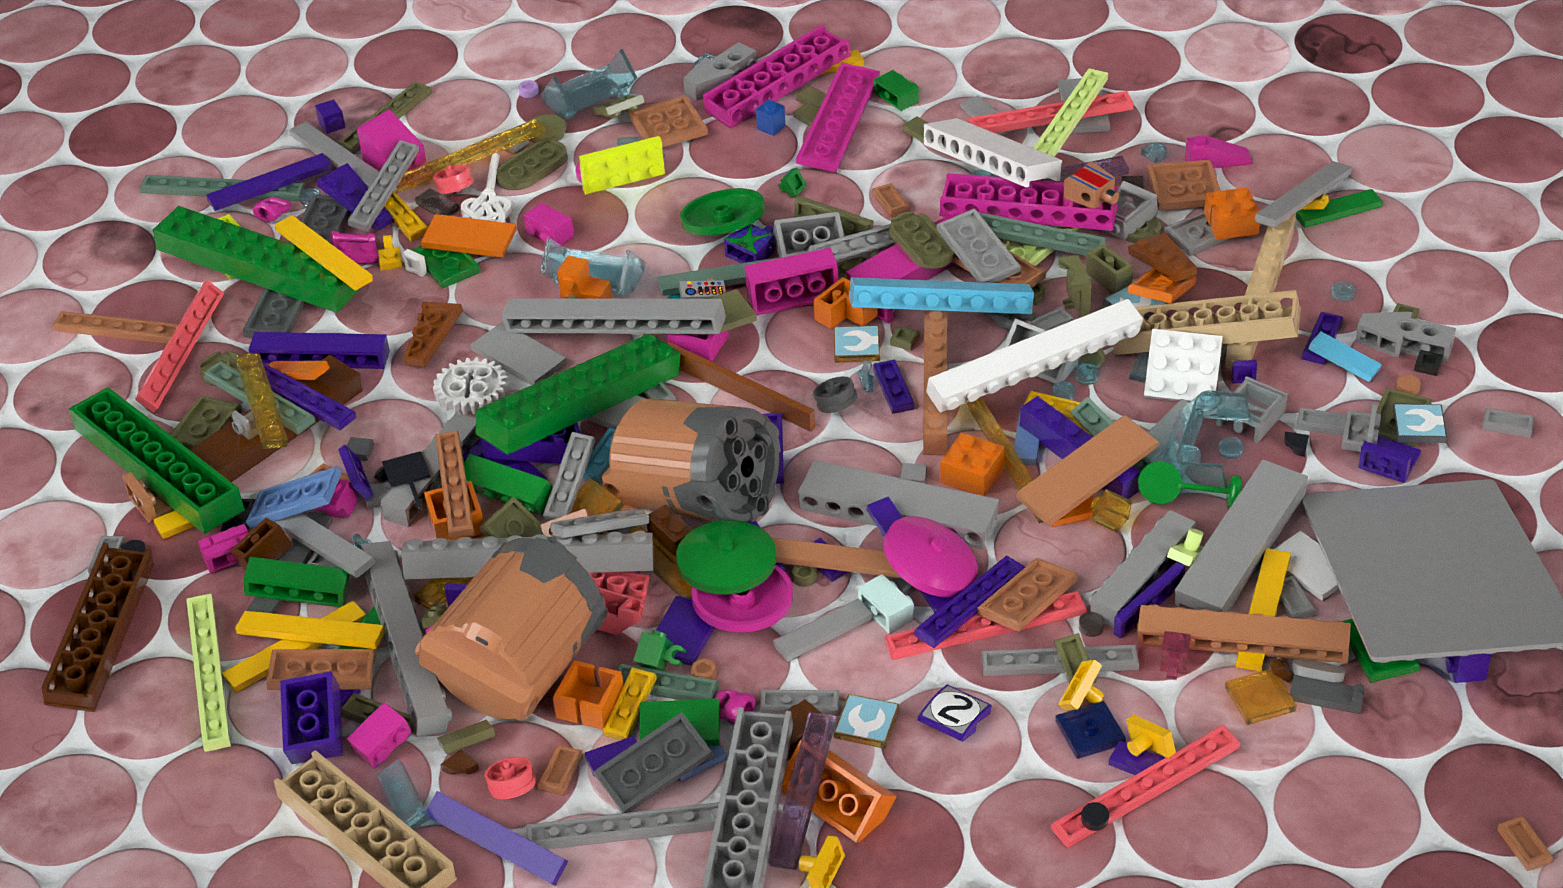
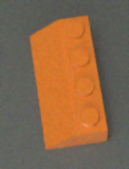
(847, 797)

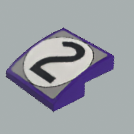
(954, 712)

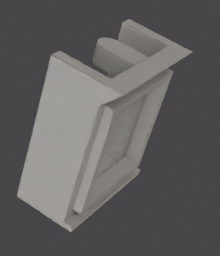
(1133, 209)
(1264, 404)

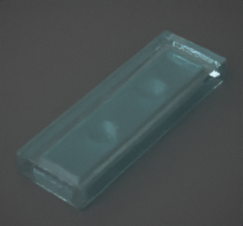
(403, 795)

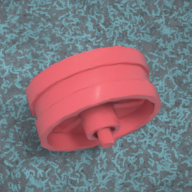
(453, 179)
(510, 778)

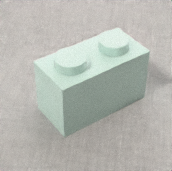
(887, 603)

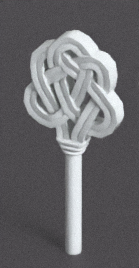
(487, 202)

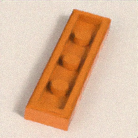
(301, 369)

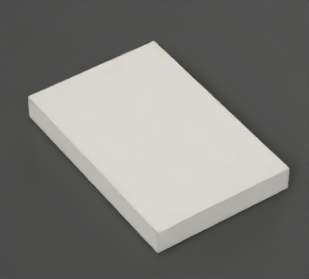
(1309, 565)

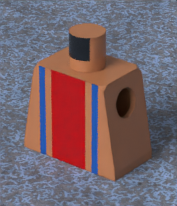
(1090, 186)

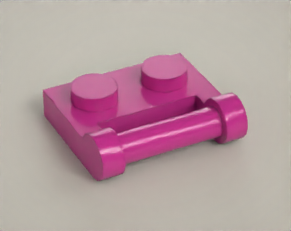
(362, 251)

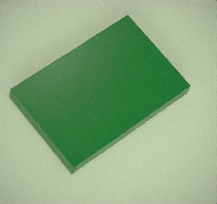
(448, 266)
(1374, 670)
(701, 713)

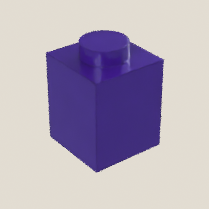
(330, 116)

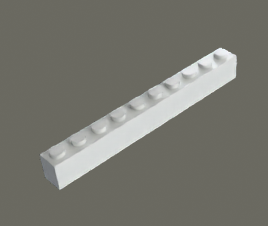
(1033, 355)

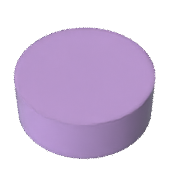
(528, 89)

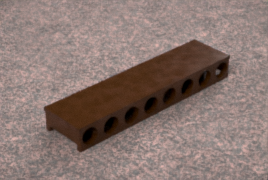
(234, 454)
(97, 629)

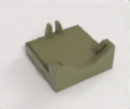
(1077, 285)

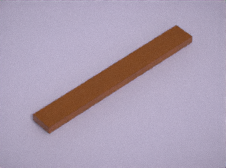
(745, 389)

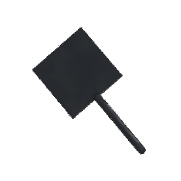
(406, 470)

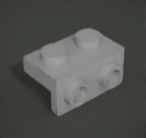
(1360, 428)

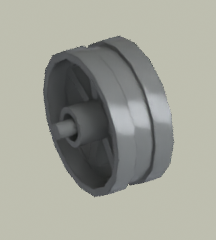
(835, 394)

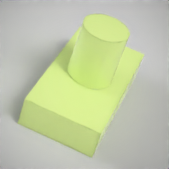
(1188, 550)

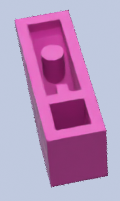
(1218, 151)

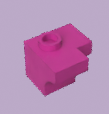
(342, 501)

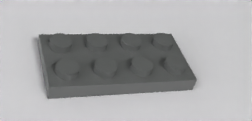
(653, 763)

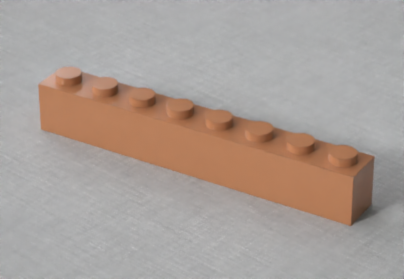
(934, 363)
(1247, 633)

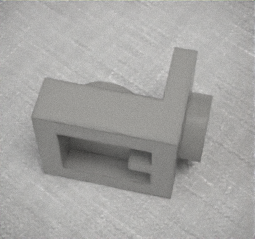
(244, 424)

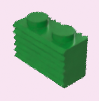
(896, 90)

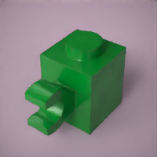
(656, 650)

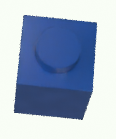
(770, 117)

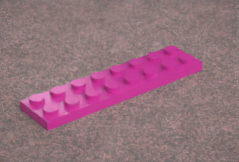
(837, 118)

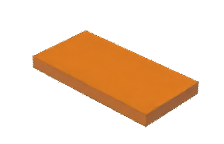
(469, 235)
(1160, 286)

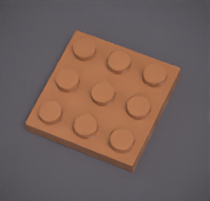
(670, 120)
(1182, 183)

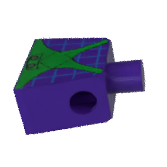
(750, 244)

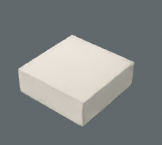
(414, 262)

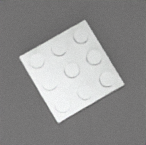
(1181, 365)

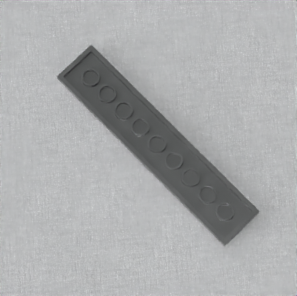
(278, 311)

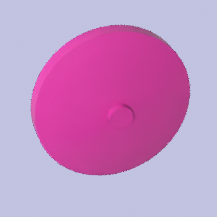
(930, 556)
(749, 609)

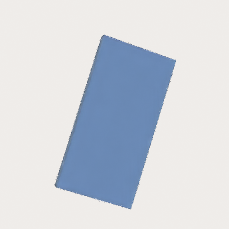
(294, 496)

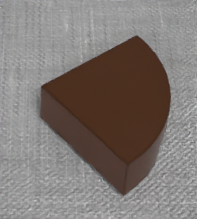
(1281, 669)
(459, 763)

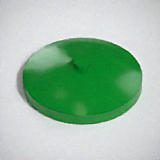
(722, 211)
(726, 557)

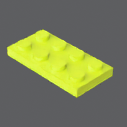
(622, 165)

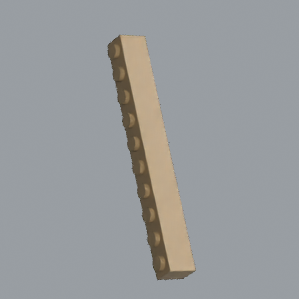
(1264, 278)

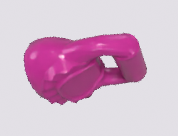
(271, 208)
(736, 700)

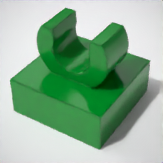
(792, 183)

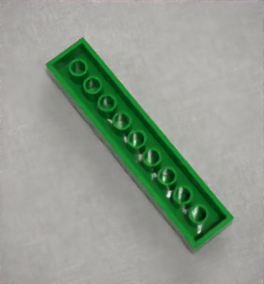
(250, 258)
(576, 393)
(157, 459)

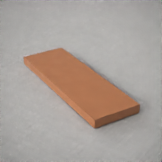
(1087, 470)

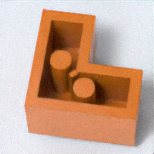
(576, 280)
(834, 306)

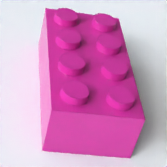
(790, 280)

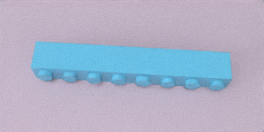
(941, 295)

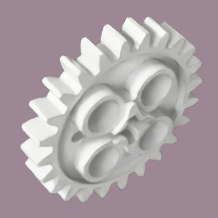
(453, 385)

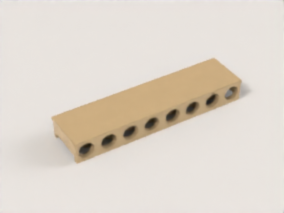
(1235, 326)
(363, 830)

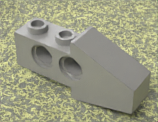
(713, 72)
(1401, 333)

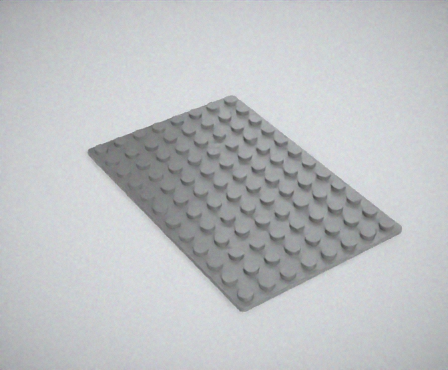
(1436, 570)

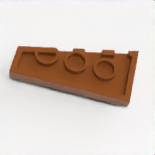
(1164, 256)
(432, 328)

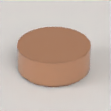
(1408, 384)
(704, 668)

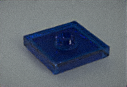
(1090, 729)

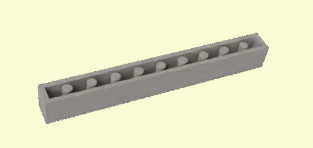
(614, 316)
(468, 556)
(402, 634)

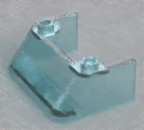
(590, 88)
(621, 271)
(1180, 447)

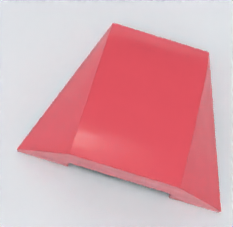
(623, 598)

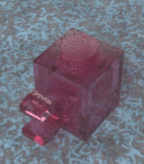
(1175, 654)

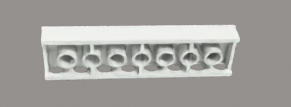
(989, 148)

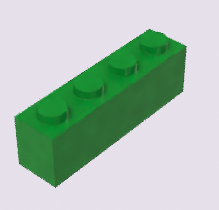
(503, 482)
(296, 582)

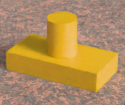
(1082, 687)
(1149, 736)
(825, 865)

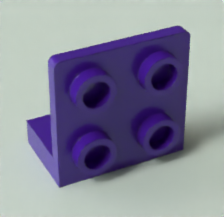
(1388, 458)

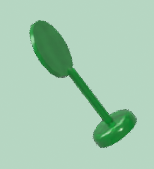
(1162, 484)

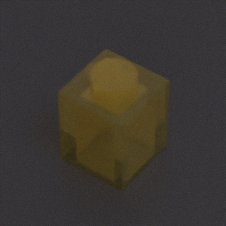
(1111, 510)

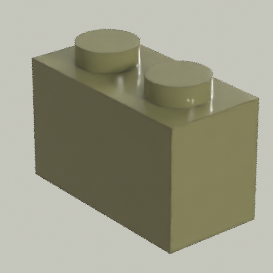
(1108, 268)

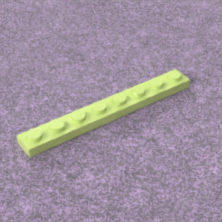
(1071, 112)
(208, 673)

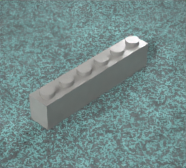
(399, 503)
(1142, 567)

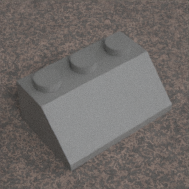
(797, 234)
(1022, 331)

